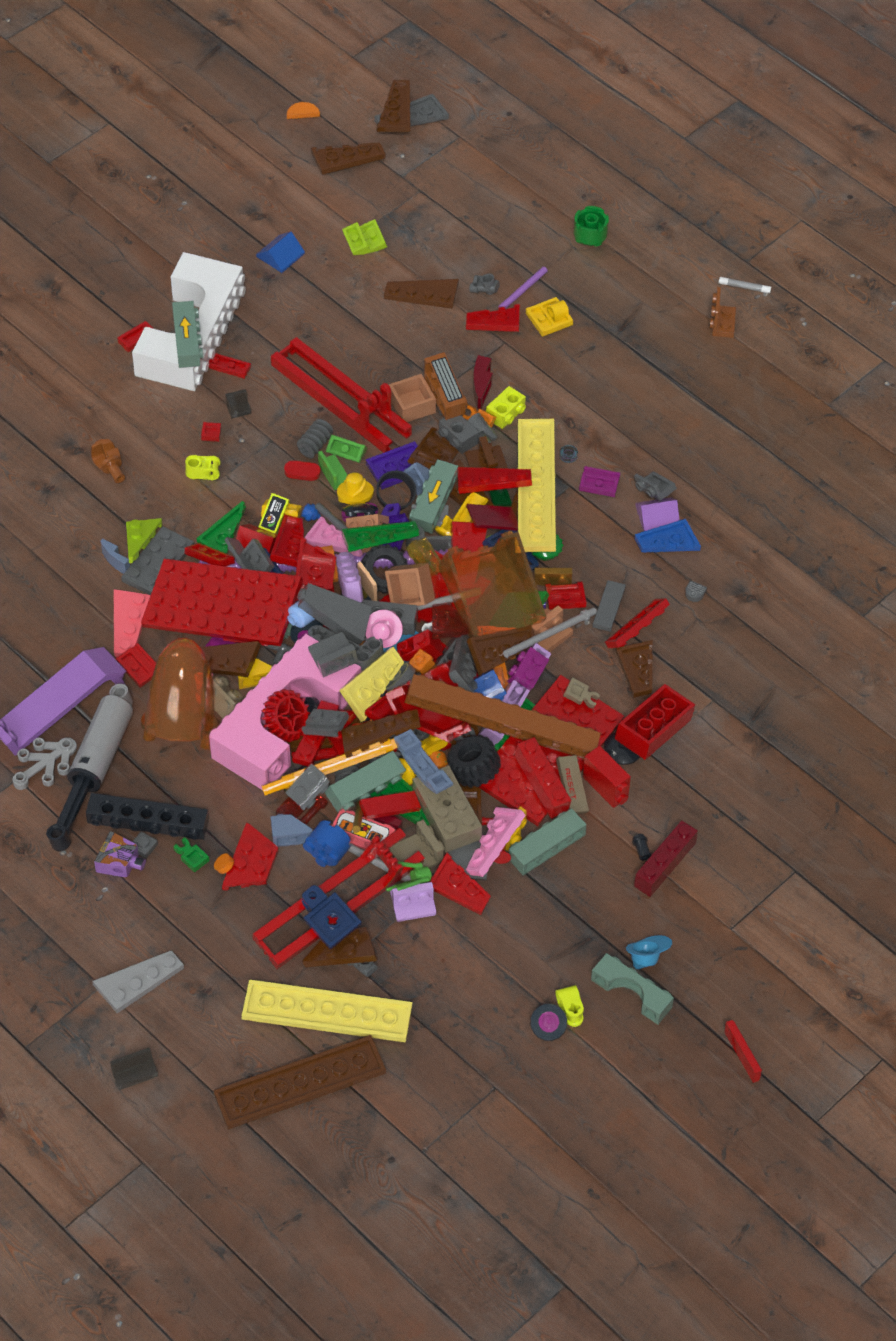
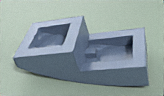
(112, 555)

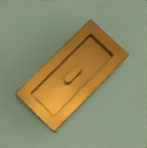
(555, 576)

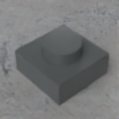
(145, 844)

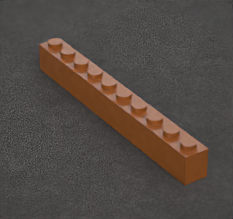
(501, 716)

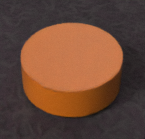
(223, 863)

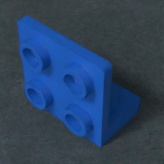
(490, 686)

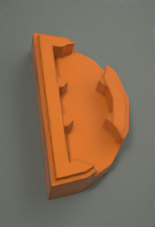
(302, 110)

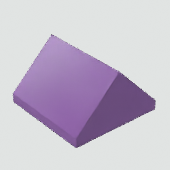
(657, 513)

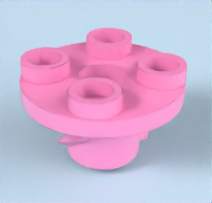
(385, 625)

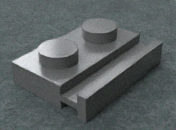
(325, 722)

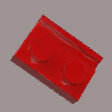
(137, 664)

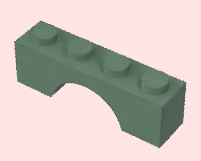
(613, 974)

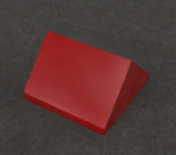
(248, 532)

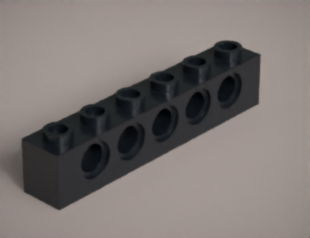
(140, 809)

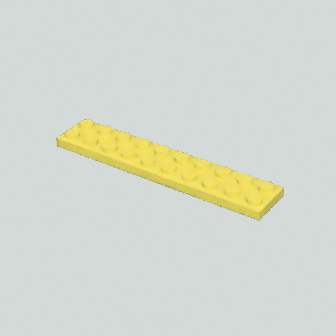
(537, 501)

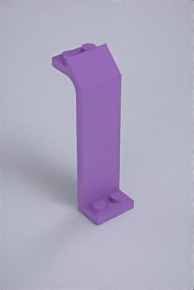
(58, 697)

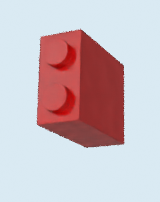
(606, 777)

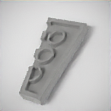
(132, 983)

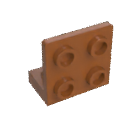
(724, 317)

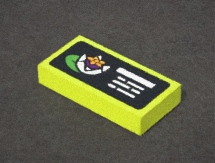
(274, 513)

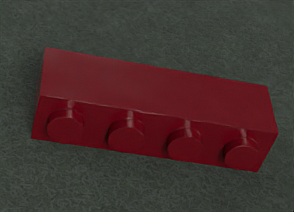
(665, 858)

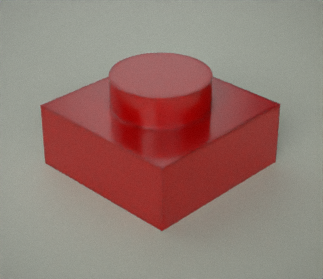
(211, 431)

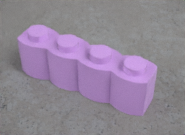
(349, 576)

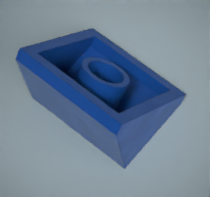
(281, 252)

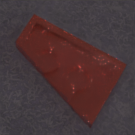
(447, 622)

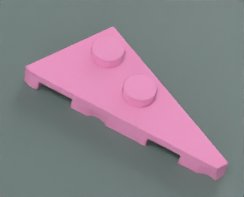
(325, 535)

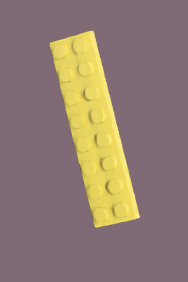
(327, 1010)

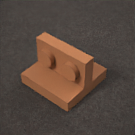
(553, 618)

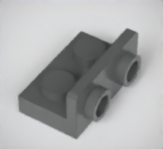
(308, 786)

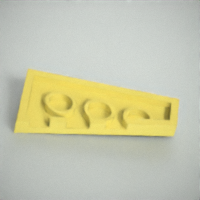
(371, 682)

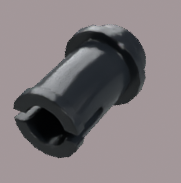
(640, 842)

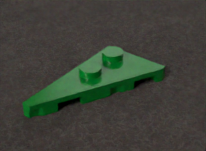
(224, 527)

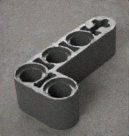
(366, 653)

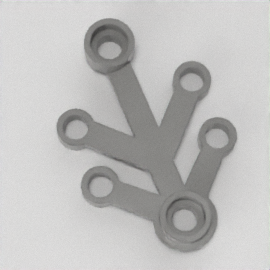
(45, 760)

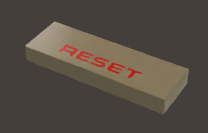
(572, 782)

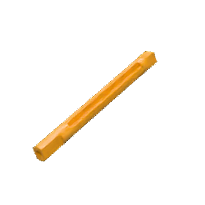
(333, 764)

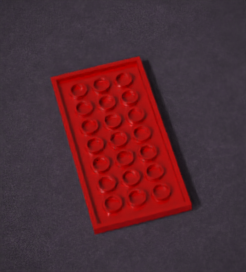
(221, 602)
(511, 783)

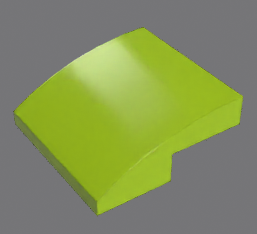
(364, 238)

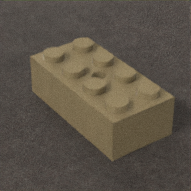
(449, 813)

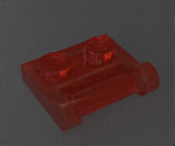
(291, 807)

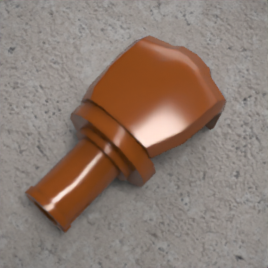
(107, 459)

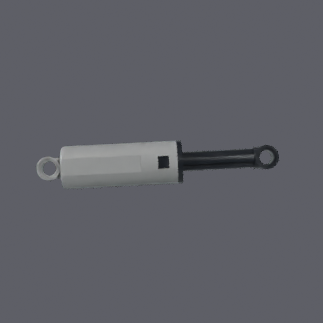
(93, 759)

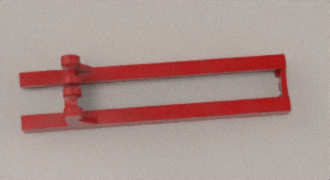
(367, 402)

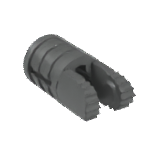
(482, 427)

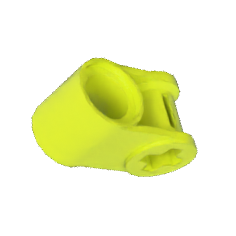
(200, 467)
(571, 1004)

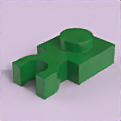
(192, 856)

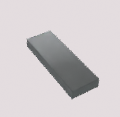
(609, 606)

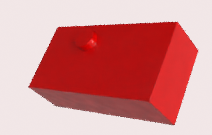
(654, 721)

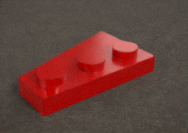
(457, 886)

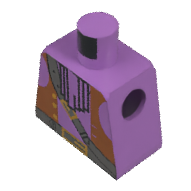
(118, 856)

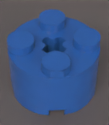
(327, 844)

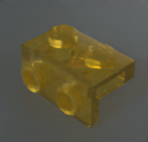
(423, 552)

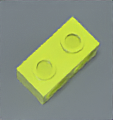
(507, 406)

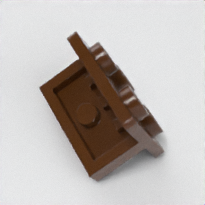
(486, 456)

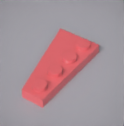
(128, 613)

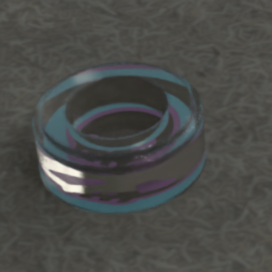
(568, 453)

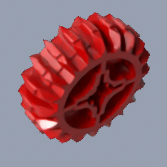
(285, 703)

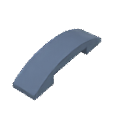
(420, 762)

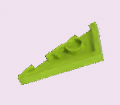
(139, 535)

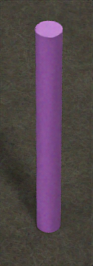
(524, 287)

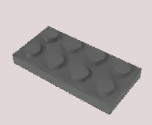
(145, 569)

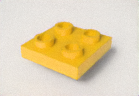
(549, 316)

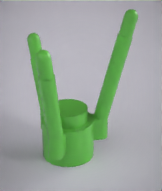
(418, 875)

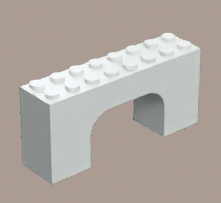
(217, 292)

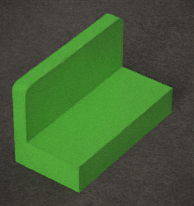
(332, 469)

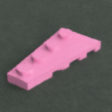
(492, 843)

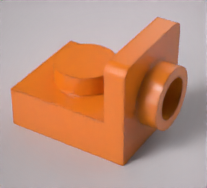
(422, 662)

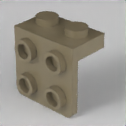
(422, 841)

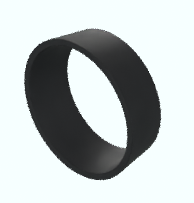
(398, 475)

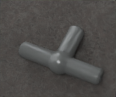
(281, 651)

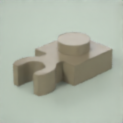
(579, 692)

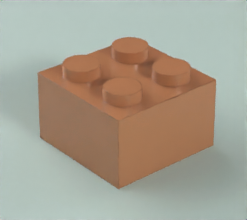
(412, 398)
(410, 584)

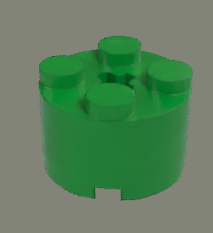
(591, 226)

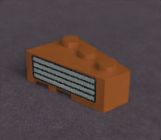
(444, 386)

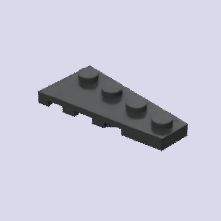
(424, 111)

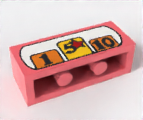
(368, 830)

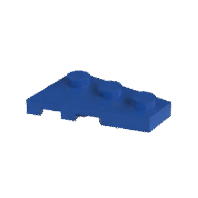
(668, 538)

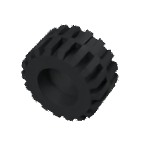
(382, 552)
(474, 761)

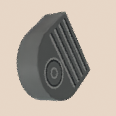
(695, 592)

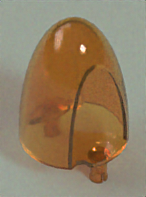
(181, 695)

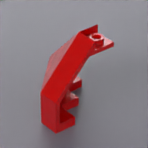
(431, 722)

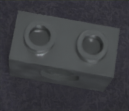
(459, 433)

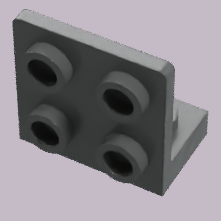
(333, 654)

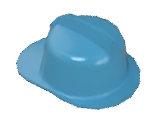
(647, 951)

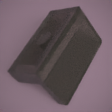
(133, 1069)

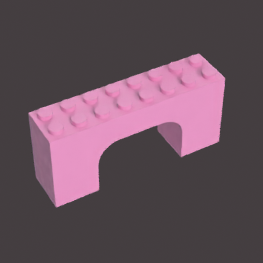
(242, 740)

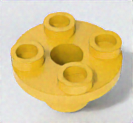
(355, 489)

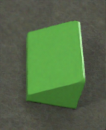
(346, 448)

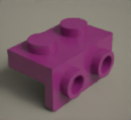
(528, 668)

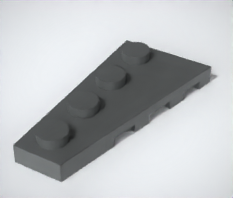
(462, 666)

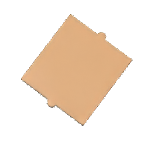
(367, 582)

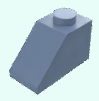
(288, 830)

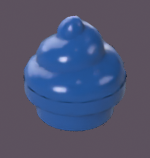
(310, 512)

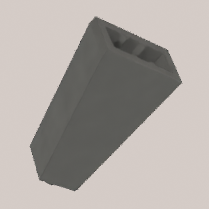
(335, 611)

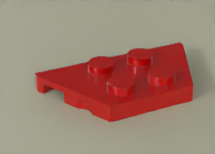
(315, 566)
(252, 860)

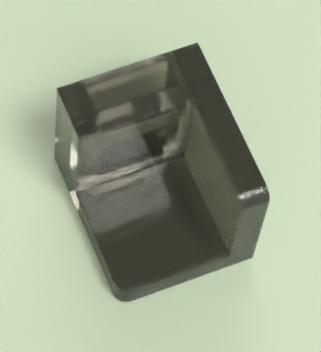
(238, 404)

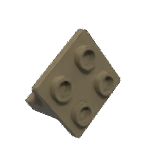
(224, 696)

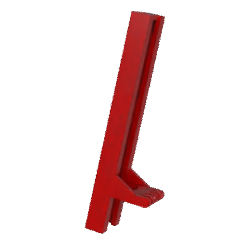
(374, 850)

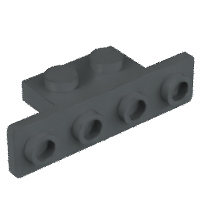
(252, 557)

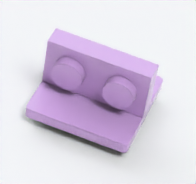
(413, 902)

